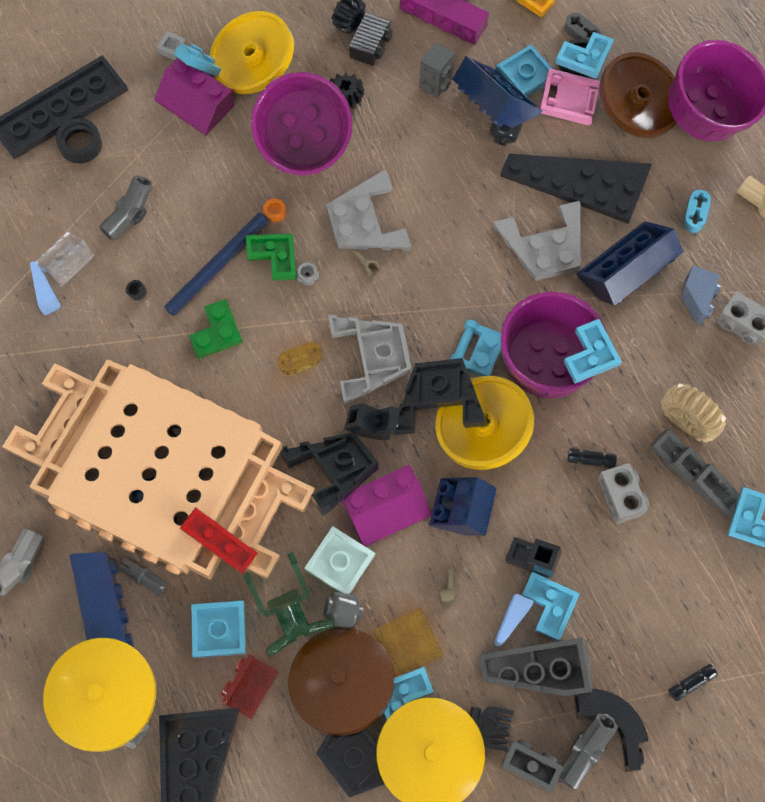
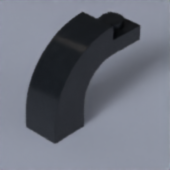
(626, 718)

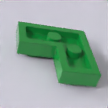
(278, 249)
(220, 335)

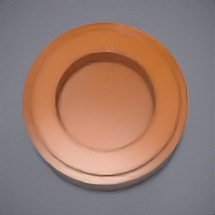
(274, 210)

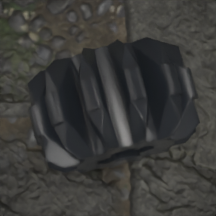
(348, 15)
(350, 87)

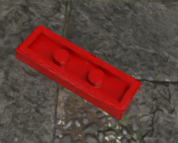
(218, 540)

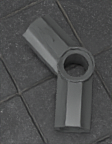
(128, 208)
(587, 750)

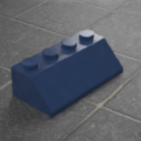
(494, 94)
(631, 262)
(100, 597)

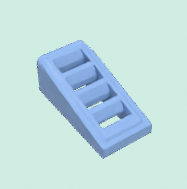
(45, 296)
(515, 612)

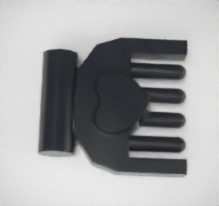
(489, 725)

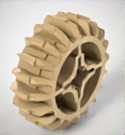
(693, 412)

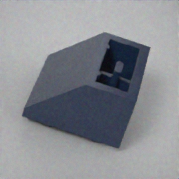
(463, 505)

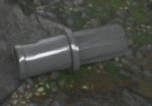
(143, 576)

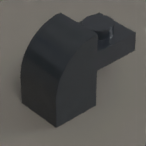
(371, 422)
(535, 557)

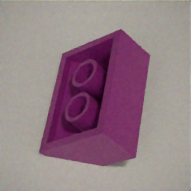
(194, 96)
(386, 505)

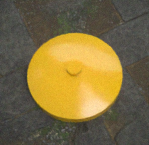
(252, 51)
(507, 429)
(99, 695)
(430, 752)

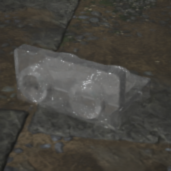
(65, 258)

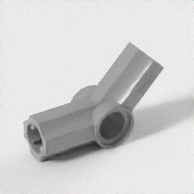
(19, 563)

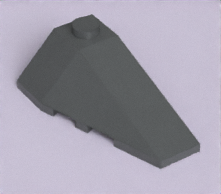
(550, 668)

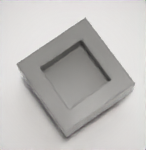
(169, 45)

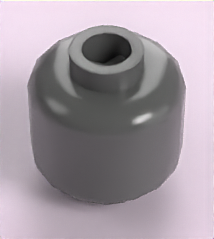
(343, 609)

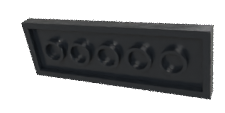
(67, 99)

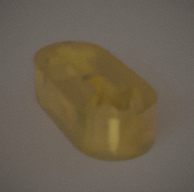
(299, 353)

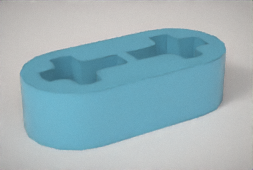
(692, 210)

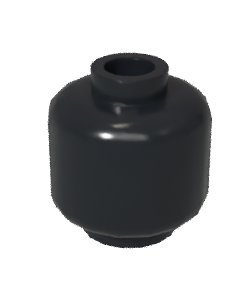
(504, 134)

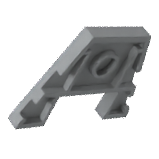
(356, 222)
(546, 252)
(381, 351)

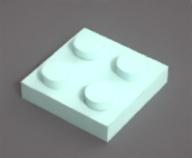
(339, 561)

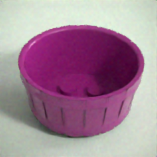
(717, 90)
(301, 123)
(540, 337)

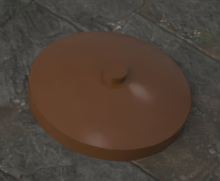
(637, 94)
(341, 681)

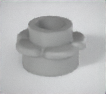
(307, 268)

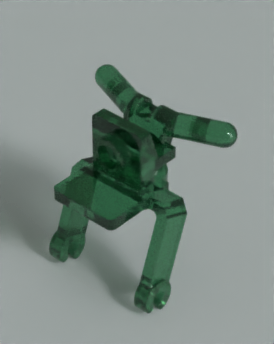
(289, 612)

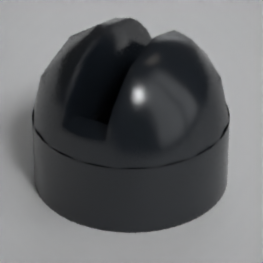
(134, 292)

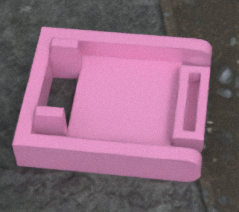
(573, 97)

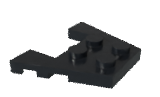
(436, 386)
(343, 462)
(351, 762)

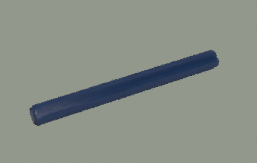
(215, 265)

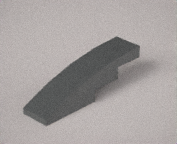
(696, 473)

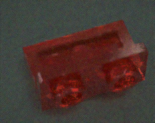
(249, 686)

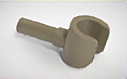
(366, 263)
(447, 595)

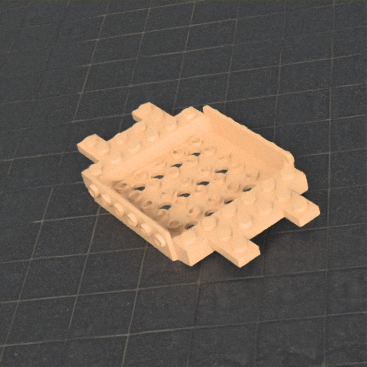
(237, 497)

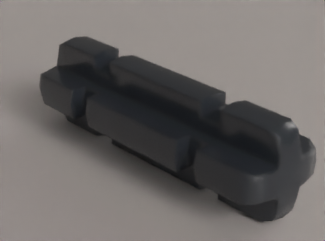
(592, 458)
(692, 682)

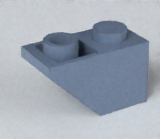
(698, 292)

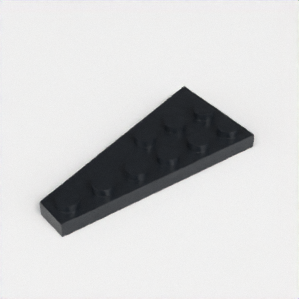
(598, 184)
(194, 753)

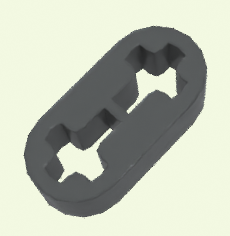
(582, 30)

